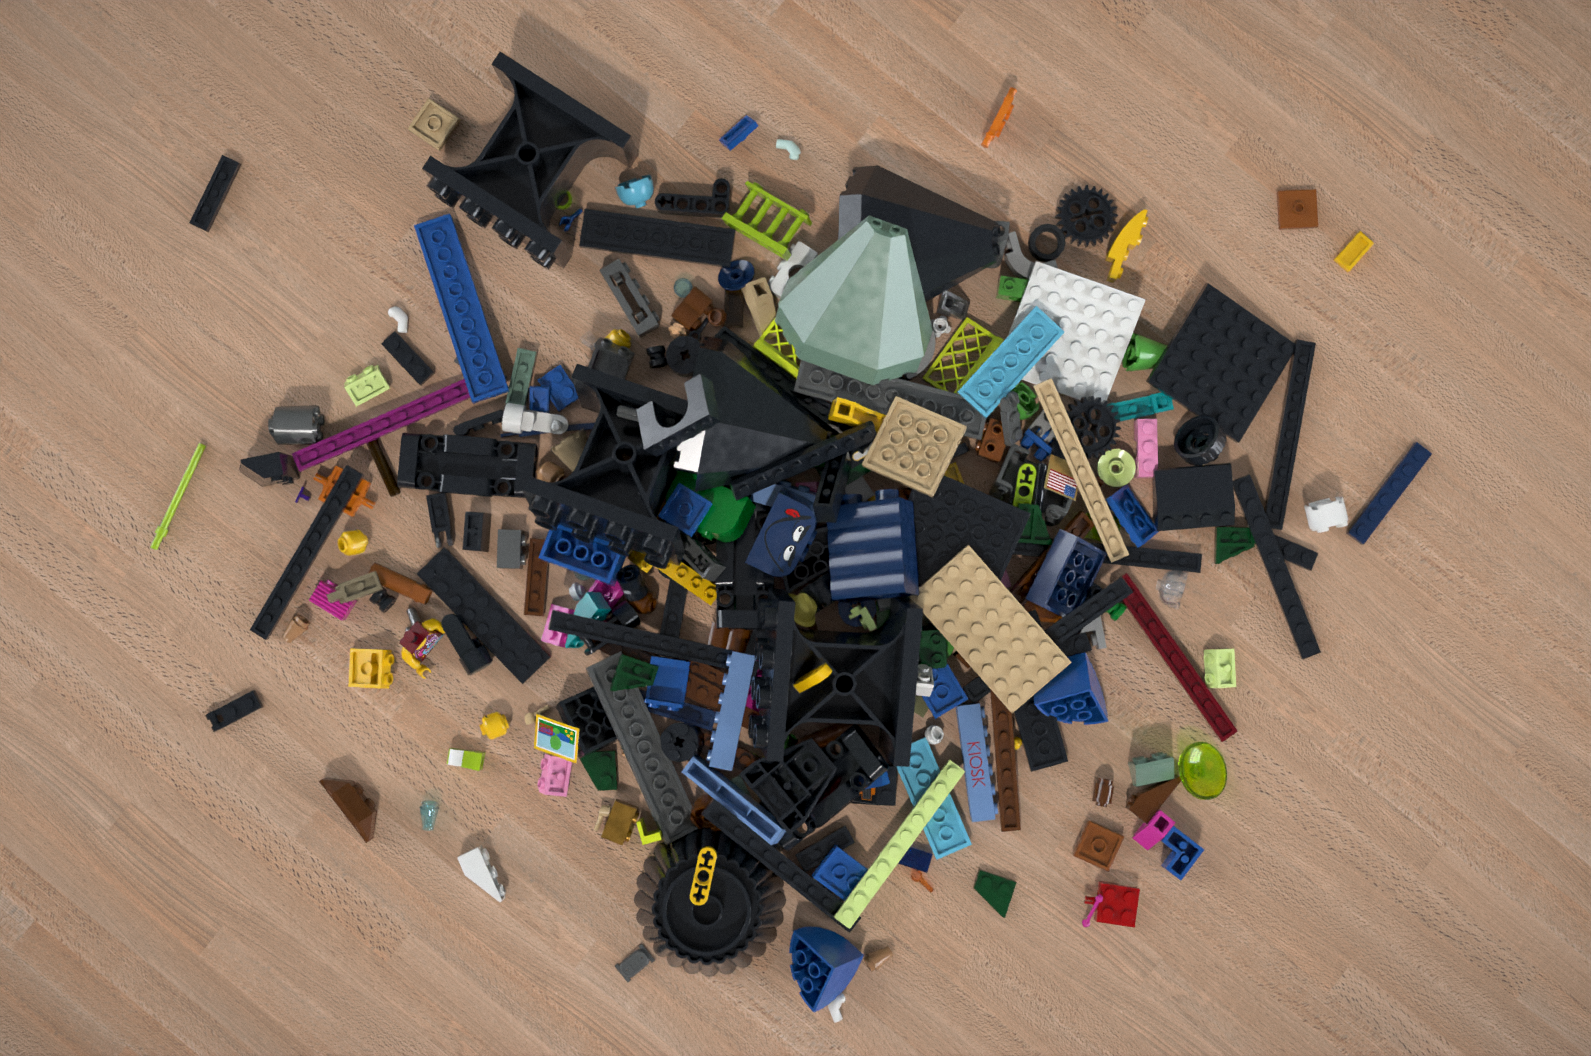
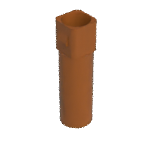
(402, 584)
(827, 734)

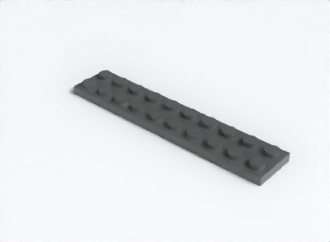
(829, 385)
(644, 752)

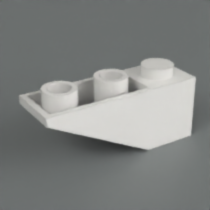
(478, 869)

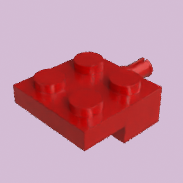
(1118, 904)

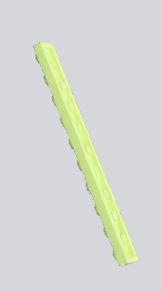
(899, 844)

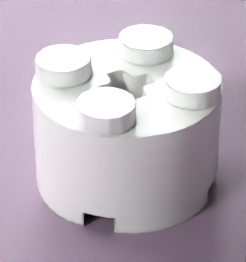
(1325, 514)

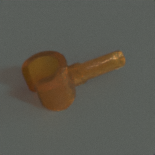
(922, 881)

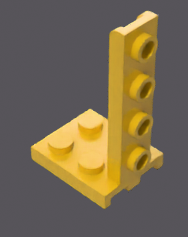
(683, 575)

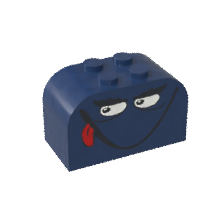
(784, 535)

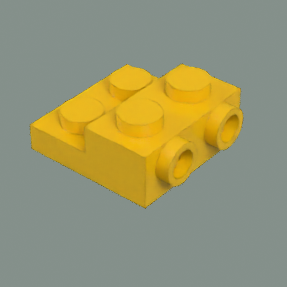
(370, 668)

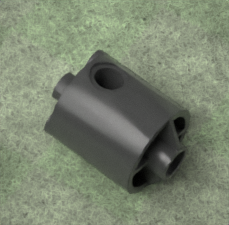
(296, 425)

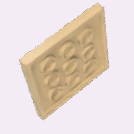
(914, 446)

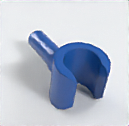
(568, 220)

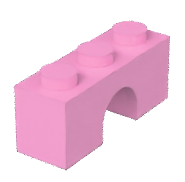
(1147, 447)

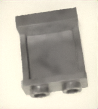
(611, 358)

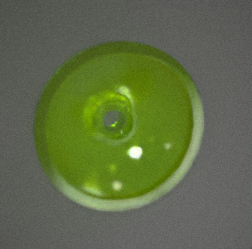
(1202, 771)

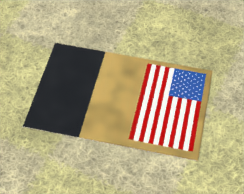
(1058, 476)

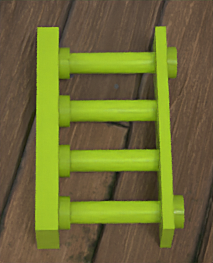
(765, 239)

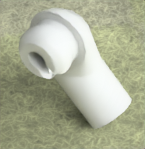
(400, 316)

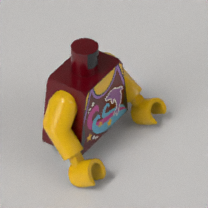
(419, 642)

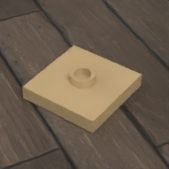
(434, 124)

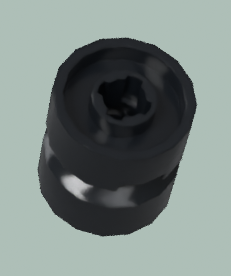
(632, 583)

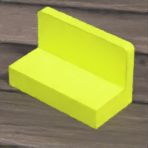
(648, 837)

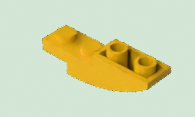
(1127, 238)

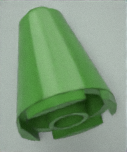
(1142, 353)

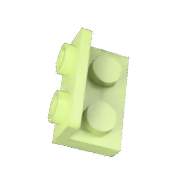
(366, 385)
(866, 619)
(1219, 668)

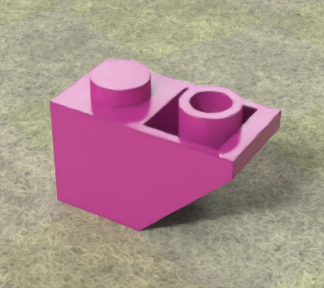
(1154, 830)

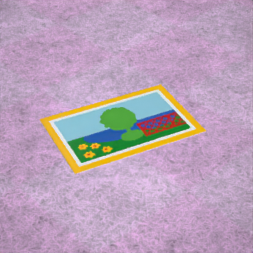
(556, 738)

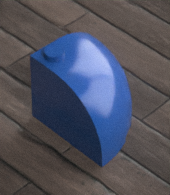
(1074, 694)
(822, 964)

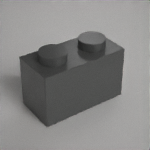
(510, 549)

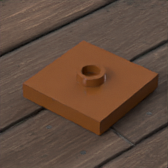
(1297, 209)
(1098, 845)

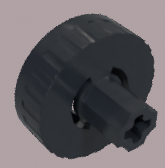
(1206, 446)

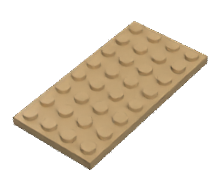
(990, 629)

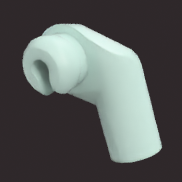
(790, 146)

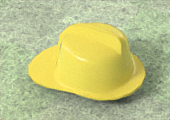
(804, 609)

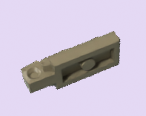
(356, 588)

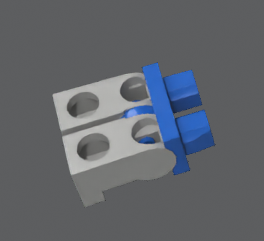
(1040, 435)

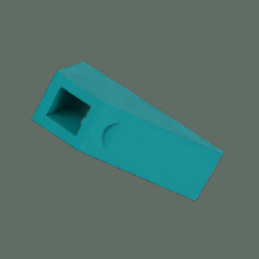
(590, 606)

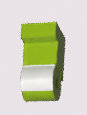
(466, 758)

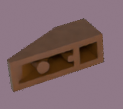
(1149, 800)

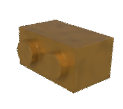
(619, 822)

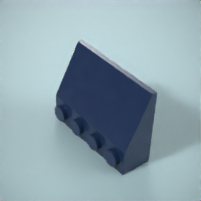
(1066, 574)

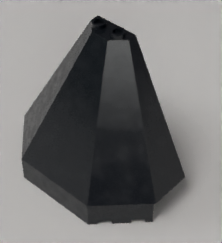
(944, 236)
(756, 418)

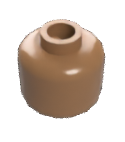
(550, 472)

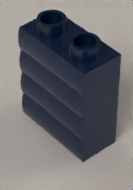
(873, 548)

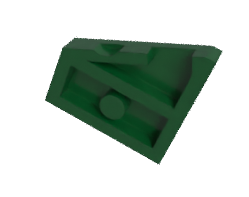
(1035, 528)
(1231, 542)
(633, 674)
(995, 890)

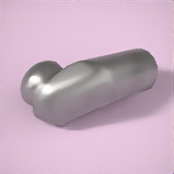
(413, 617)

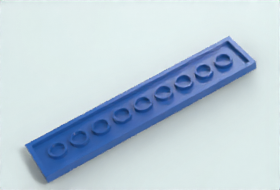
(461, 308)

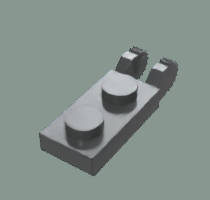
(1010, 418)

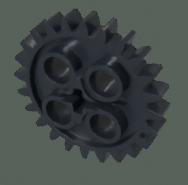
(1091, 231)
(1103, 418)

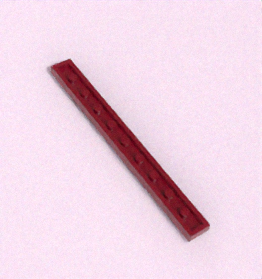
(1178, 663)

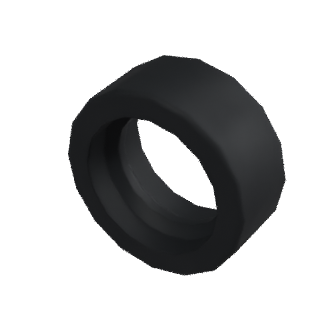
(1046, 228)

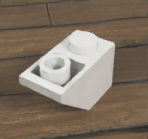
(924, 680)

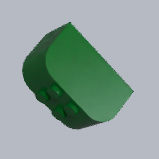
(726, 517)

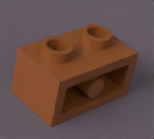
(992, 443)

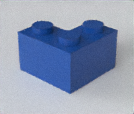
(1183, 853)

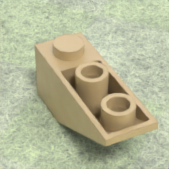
(760, 305)

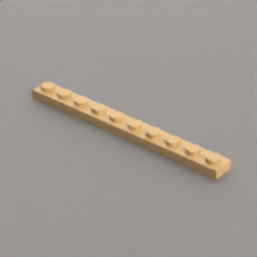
(1081, 470)

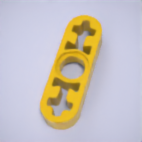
(812, 678)
(701, 859)

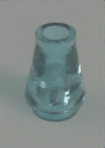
(428, 814)

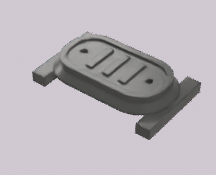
(634, 963)

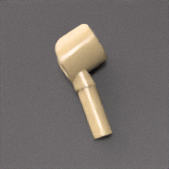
(530, 717)
(604, 811)

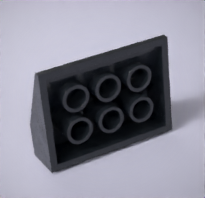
(1193, 497)

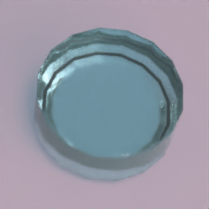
(682, 287)

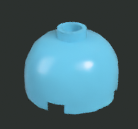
(636, 191)

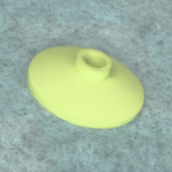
(1125, 464)

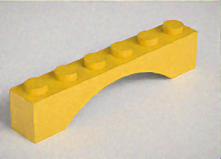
(854, 414)

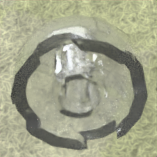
(1172, 588)

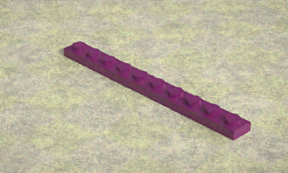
(381, 425)

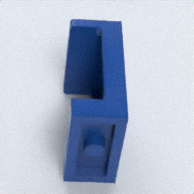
(669, 684)

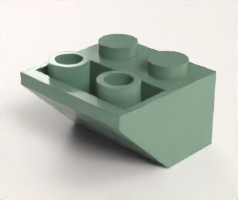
(1152, 769)

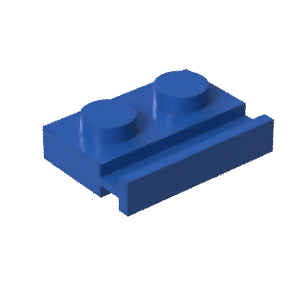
(561, 388)

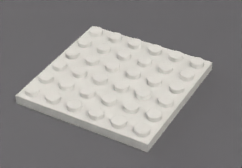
(1095, 329)

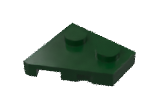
(602, 769)

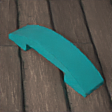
(1142, 406)

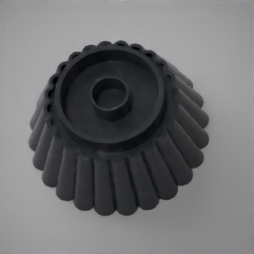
(733, 921)

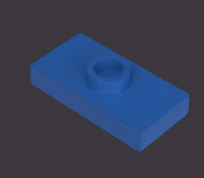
(738, 133)
(540, 398)

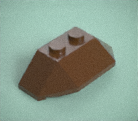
(353, 804)

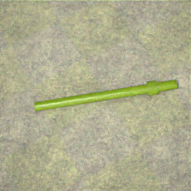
(162, 530)

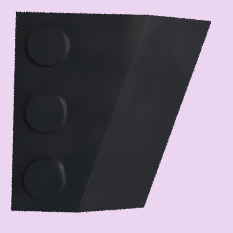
(270, 469)
(814, 564)
(588, 715)

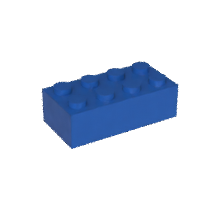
(580, 557)

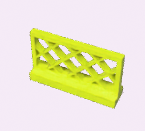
(989, 349)
(775, 355)

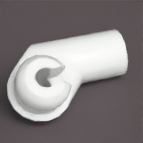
(834, 1007)

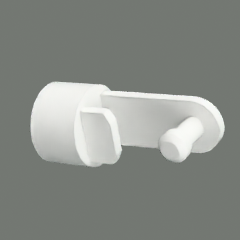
(519, 419)

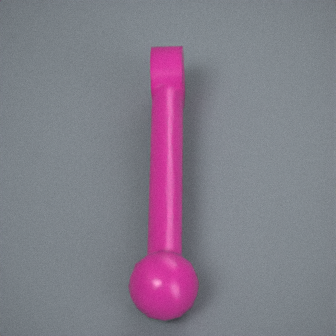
(1086, 922)

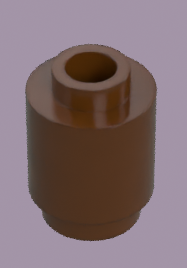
(1103, 792)

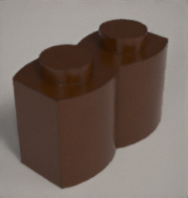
(692, 309)
(729, 638)

